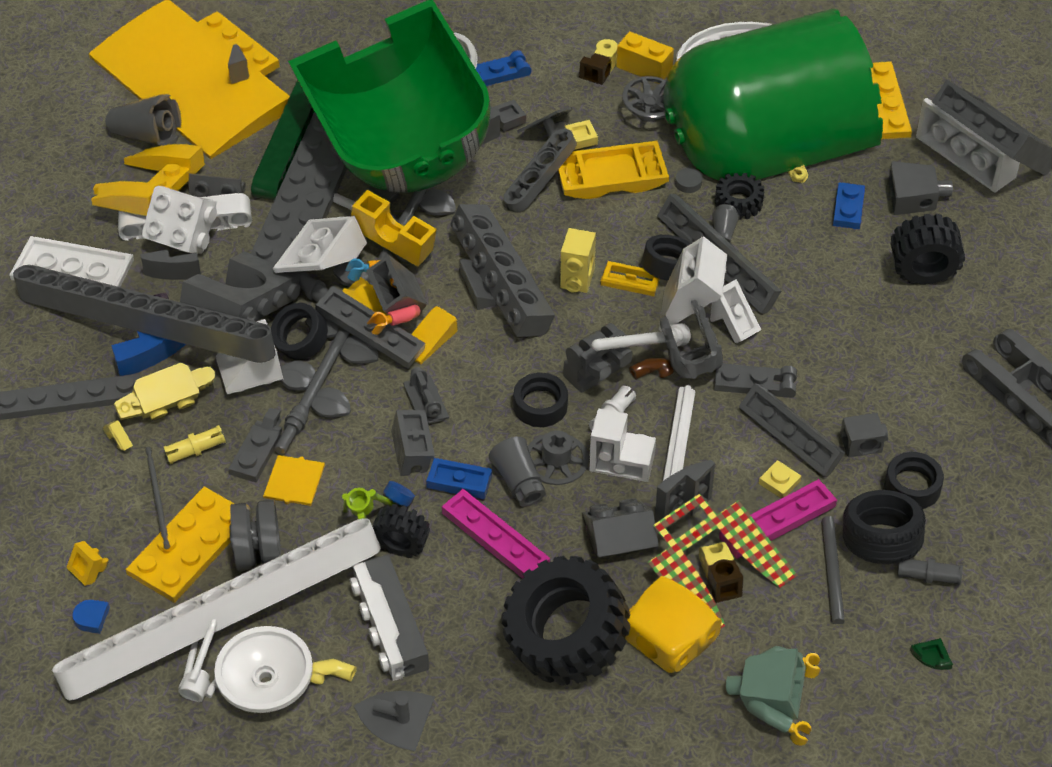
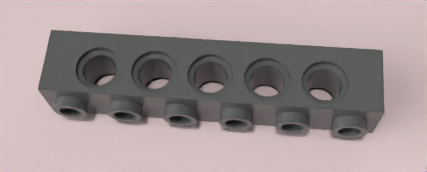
(502, 270)

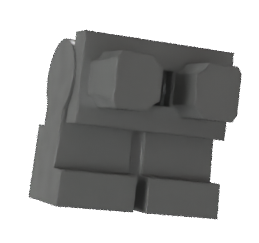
(588, 367)

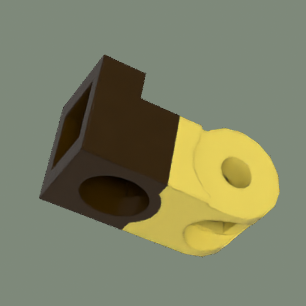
(601, 62)
(721, 572)

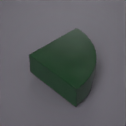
(932, 653)

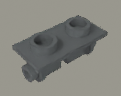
(214, 185)
(425, 395)

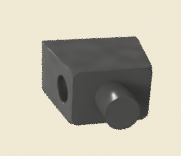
(916, 187)

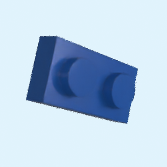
(849, 205)
(455, 476)

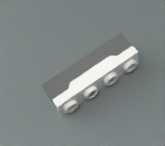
(390, 618)

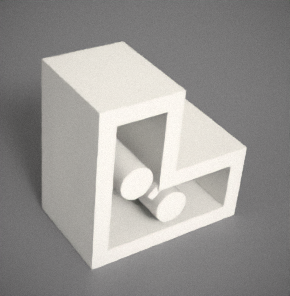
(617, 451)

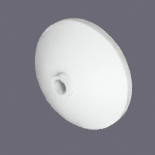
(258, 655)

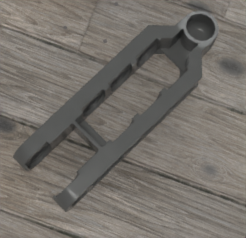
(1010, 387)

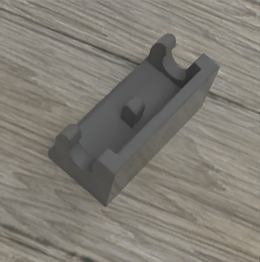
(412, 440)

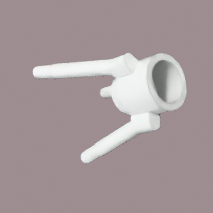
(195, 680)

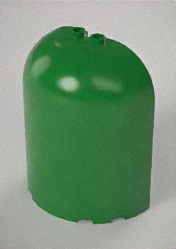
(775, 98)

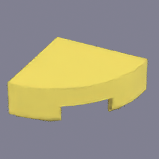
(116, 431)

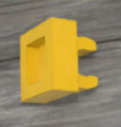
(86, 563)

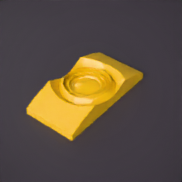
(613, 169)

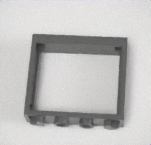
(995, 127)

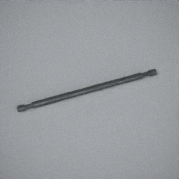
(157, 498)

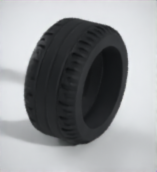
(880, 544)

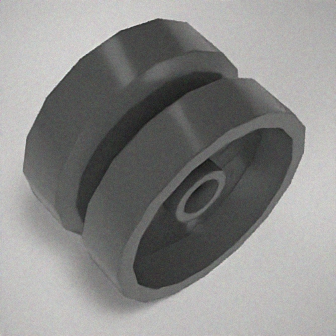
(252, 535)

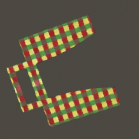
(739, 530)

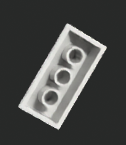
(965, 147)

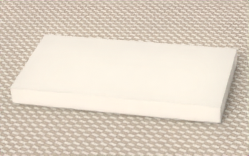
(76, 260)

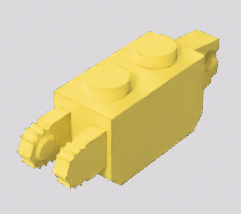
(164, 390)

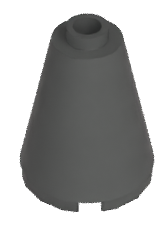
(146, 120)

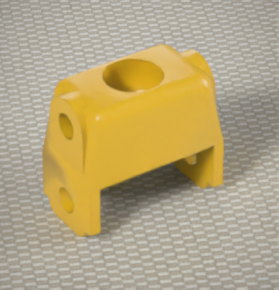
(671, 625)

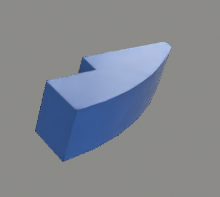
(143, 353)

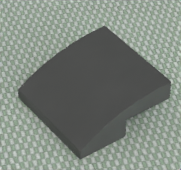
(683, 487)

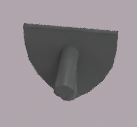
(548, 122)
(396, 716)

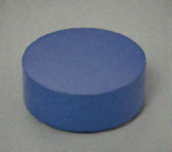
(398, 493)

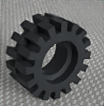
(741, 185)
(401, 530)

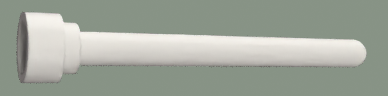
(680, 332)

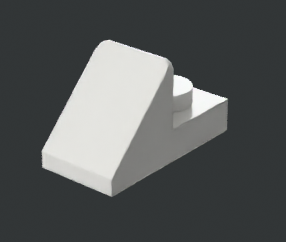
(735, 312)

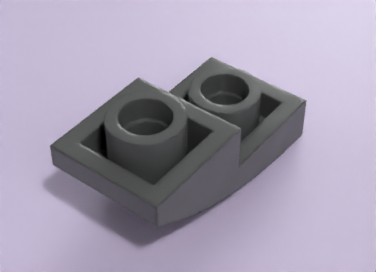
(162, 266)

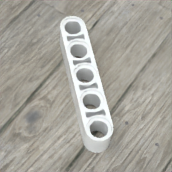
(232, 211)

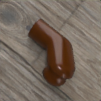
(650, 365)

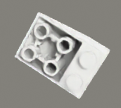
(696, 277)

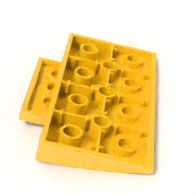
(189, 61)

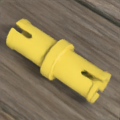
(194, 444)

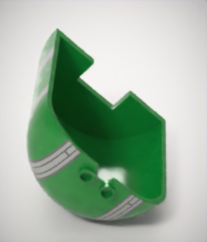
(402, 107)

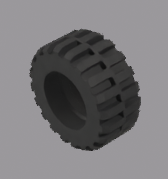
(585, 649)

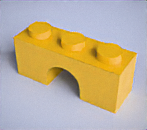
(408, 241)

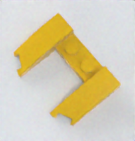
(174, 166)

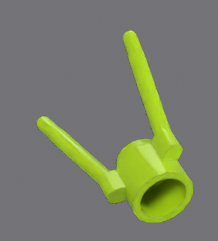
(361, 501)

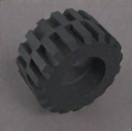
(927, 249)

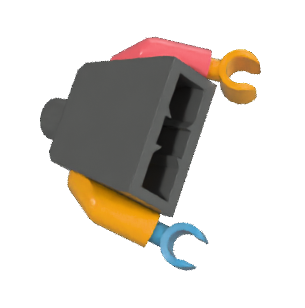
(395, 289)

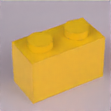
(644, 56)

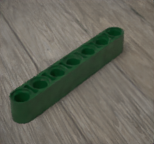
(282, 145)

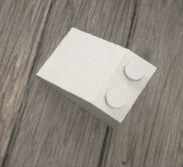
(323, 245)

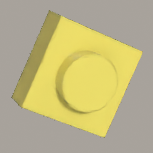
(583, 133)
(780, 479)

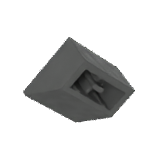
(620, 527)

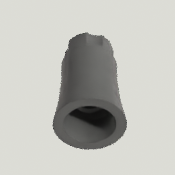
(518, 470)

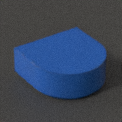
(91, 615)

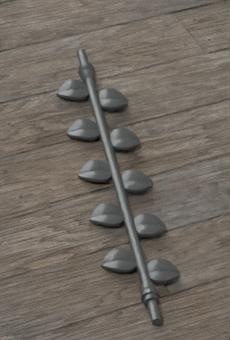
(302, 376)

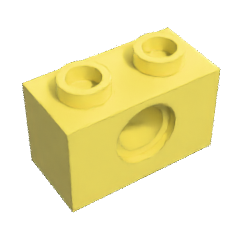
(577, 260)

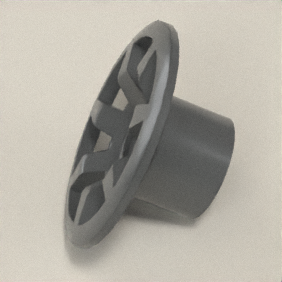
(648, 103)
(556, 453)

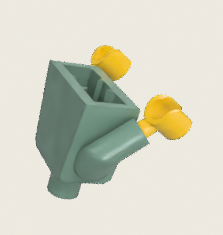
(774, 688)

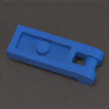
(499, 69)

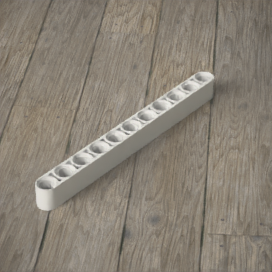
(225, 603)

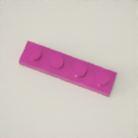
(790, 512)
(493, 533)

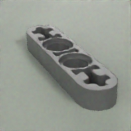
(520, 192)

